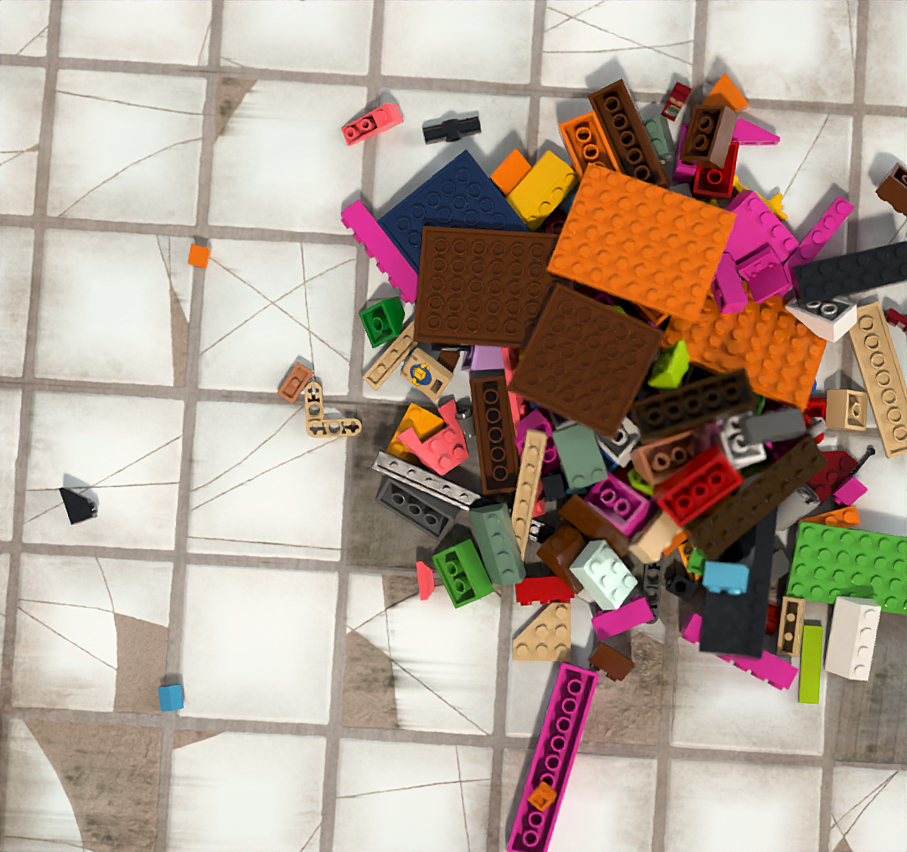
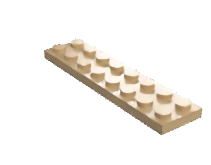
(881, 377)

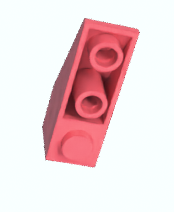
(373, 123)

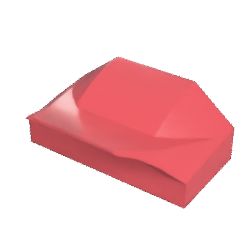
(425, 580)

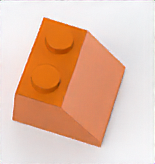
(510, 172)

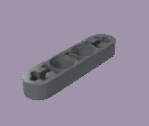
(656, 586)

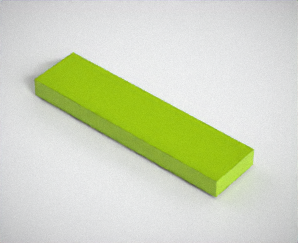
(810, 664)

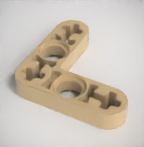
(319, 418)

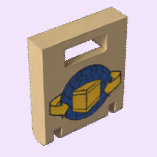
(424, 371)

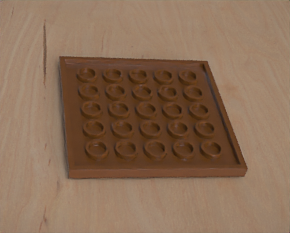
(585, 361)

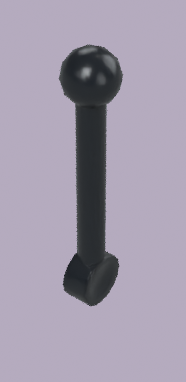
(871, 451)

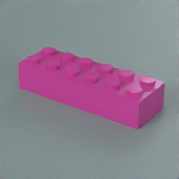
(769, 667)

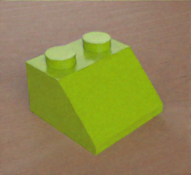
(670, 367)

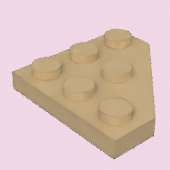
(546, 636)

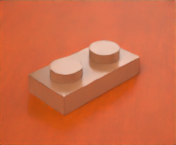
(295, 383)

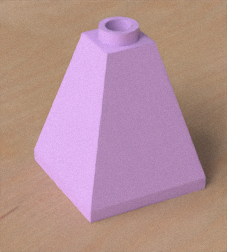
(482, 359)

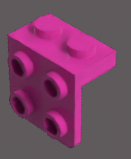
(764, 275)

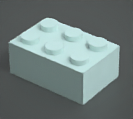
(603, 575)

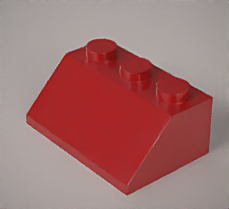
(716, 183)

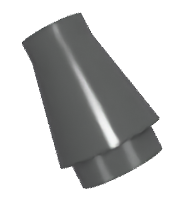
(466, 422)

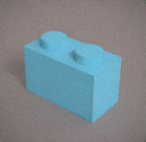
(725, 577)

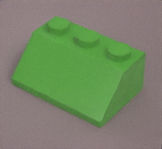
(463, 574)

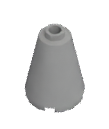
(796, 507)

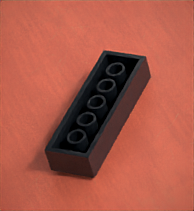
(850, 274)

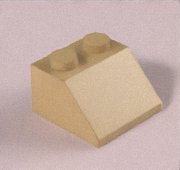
(846, 410)

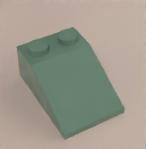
(579, 456)

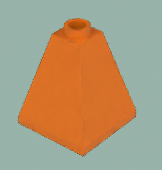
(726, 94)

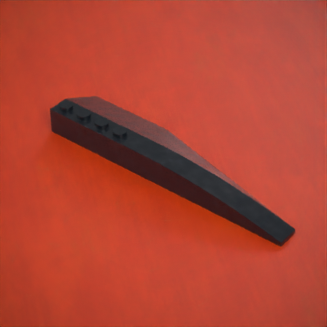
(737, 623)

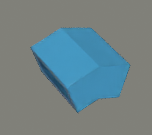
(170, 697)

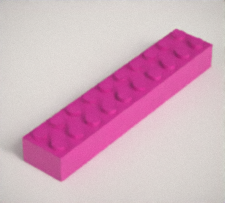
(553, 756)

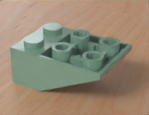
(660, 136)

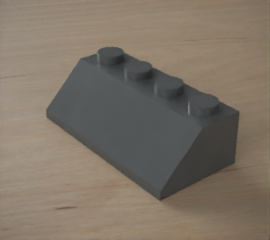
(418, 507)

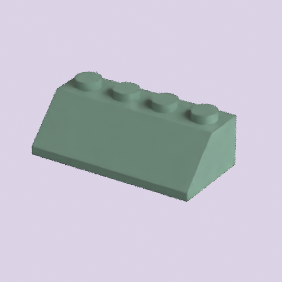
(498, 544)

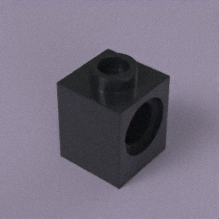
(688, 590)

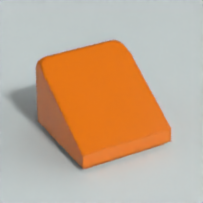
(199, 256)
(542, 796)

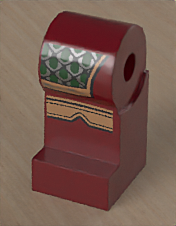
(676, 101)

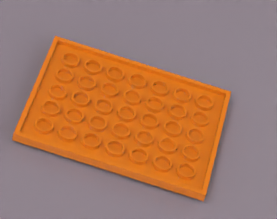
(642, 243)
(763, 338)

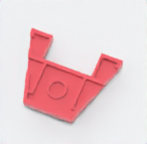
(444, 448)

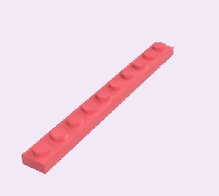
(519, 412)

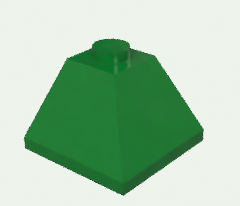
(383, 321)

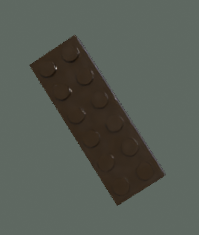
(694, 406)

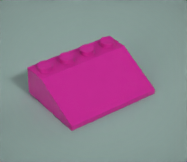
(756, 230)

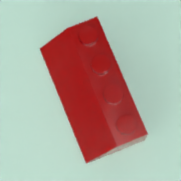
(697, 485)

